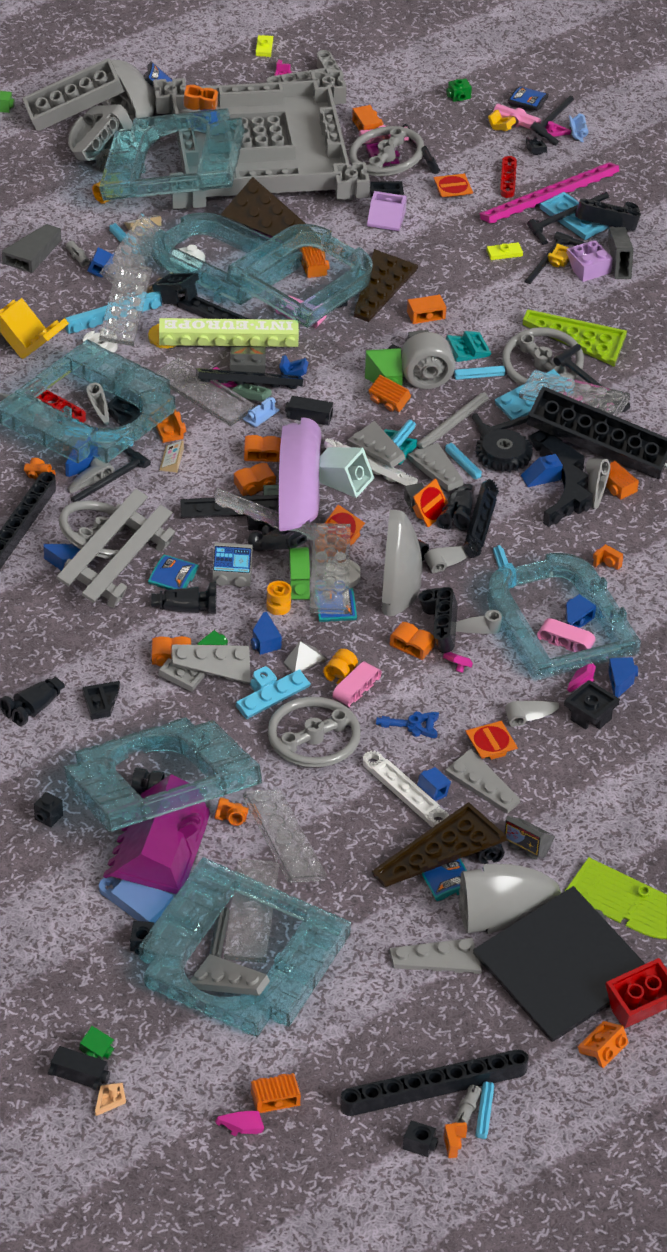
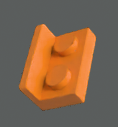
(171, 428)
(604, 1042)

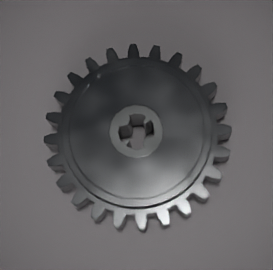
(504, 450)

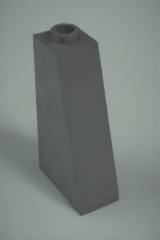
(32, 249)
(621, 252)

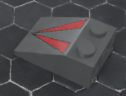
(248, 358)

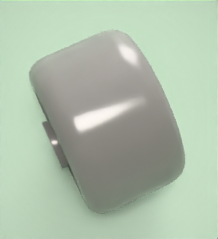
(427, 360)

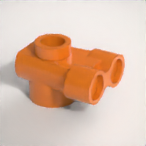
(37, 467)
(233, 812)

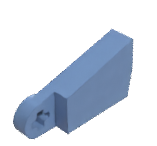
(136, 899)

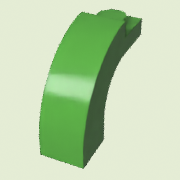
(299, 573)

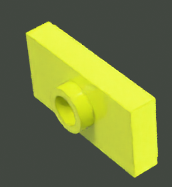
(264, 45)
(504, 251)

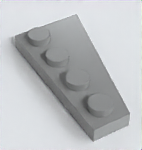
(377, 445)
(437, 465)
(219, 660)
(480, 779)
(438, 956)
(228, 977)

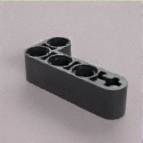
(608, 214)
(444, 606)

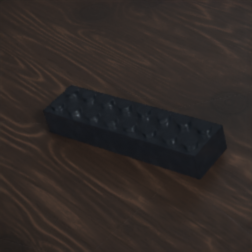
(599, 432)

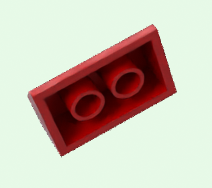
(639, 993)

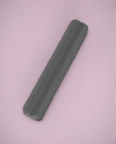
(219, 933)

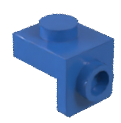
(296, 367)

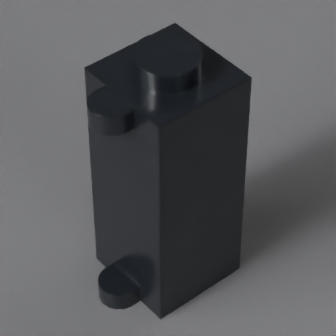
(314, 409)
(79, 1068)

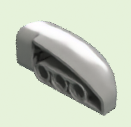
(138, 93)
(96, 130)
(401, 566)
(502, 896)

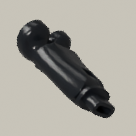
(457, 508)
(275, 540)
(187, 599)
(30, 700)

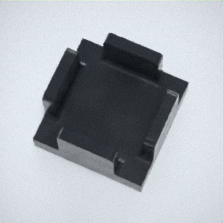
(174, 282)
(591, 705)

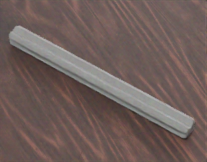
(452, 421)

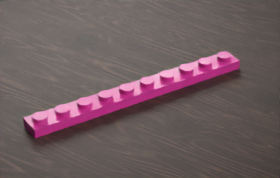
(539, 196)

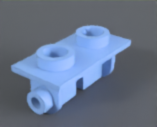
(578, 126)
(261, 413)

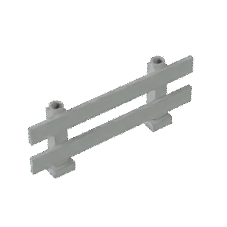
(145, 529)

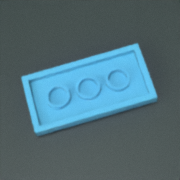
(562, 202)
(513, 405)

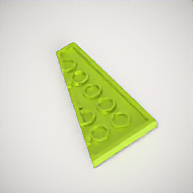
(595, 340)

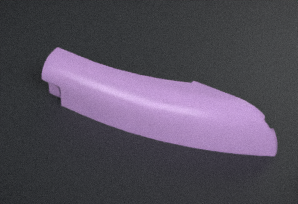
(299, 474)

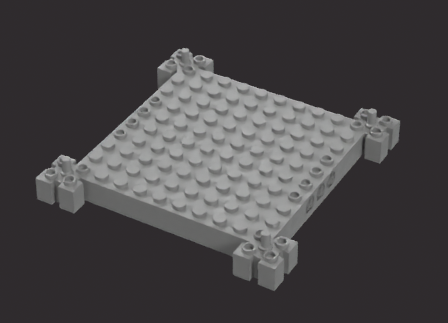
(288, 137)

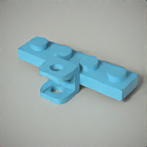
(269, 691)

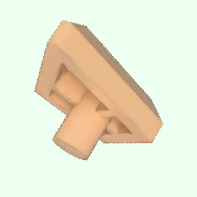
(110, 1097)

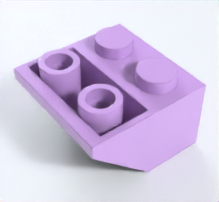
(387, 211)
(589, 260)

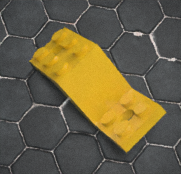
(24, 329)

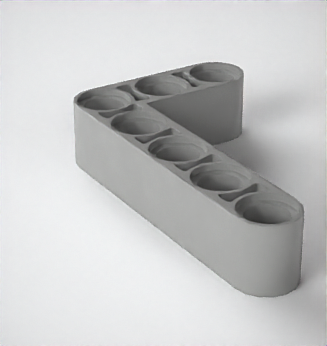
(325, 63)

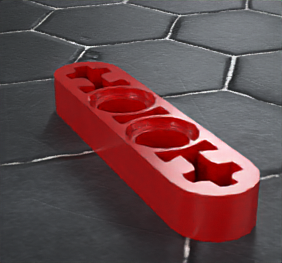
(511, 177)
(60, 403)

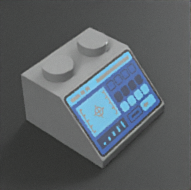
(232, 564)

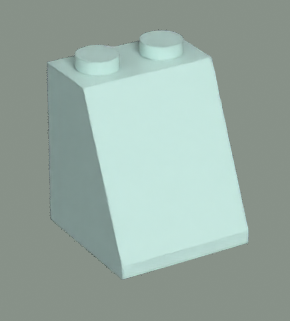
(345, 470)

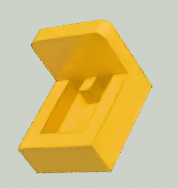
(500, 123)
(559, 256)

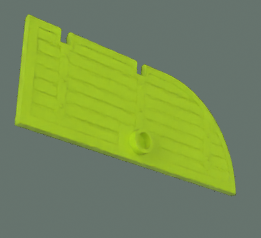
(622, 898)

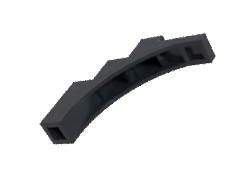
(575, 481)

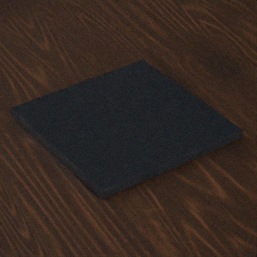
(558, 962)

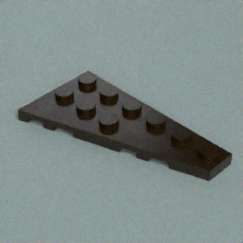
(260, 210)
(386, 278)
(451, 839)

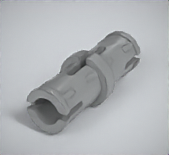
(82, 258)
(468, 1104)

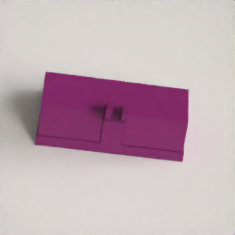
(162, 848)

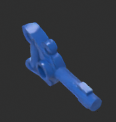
(413, 723)

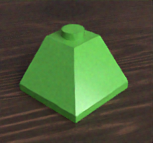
(385, 363)

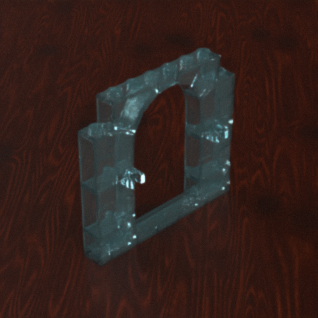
(130, 147)
(74, 438)
(205, 745)
(294, 969)

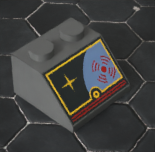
(528, 837)

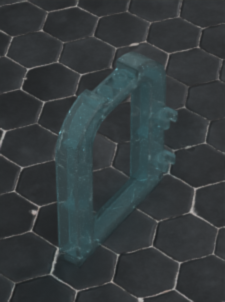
(244, 272)
(210, 276)
(589, 585)

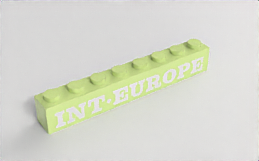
(228, 332)

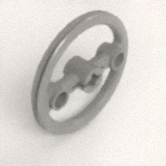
(387, 150)
(541, 355)
(84, 534)
(314, 731)

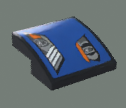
(155, 73)
(528, 98)

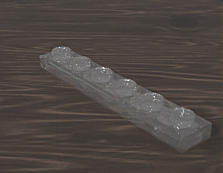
(256, 511)

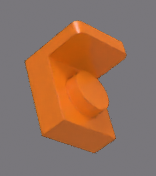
(609, 556)
(452, 1137)

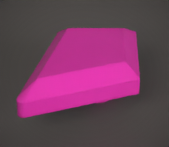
(557, 130)
(461, 660)
(581, 676)

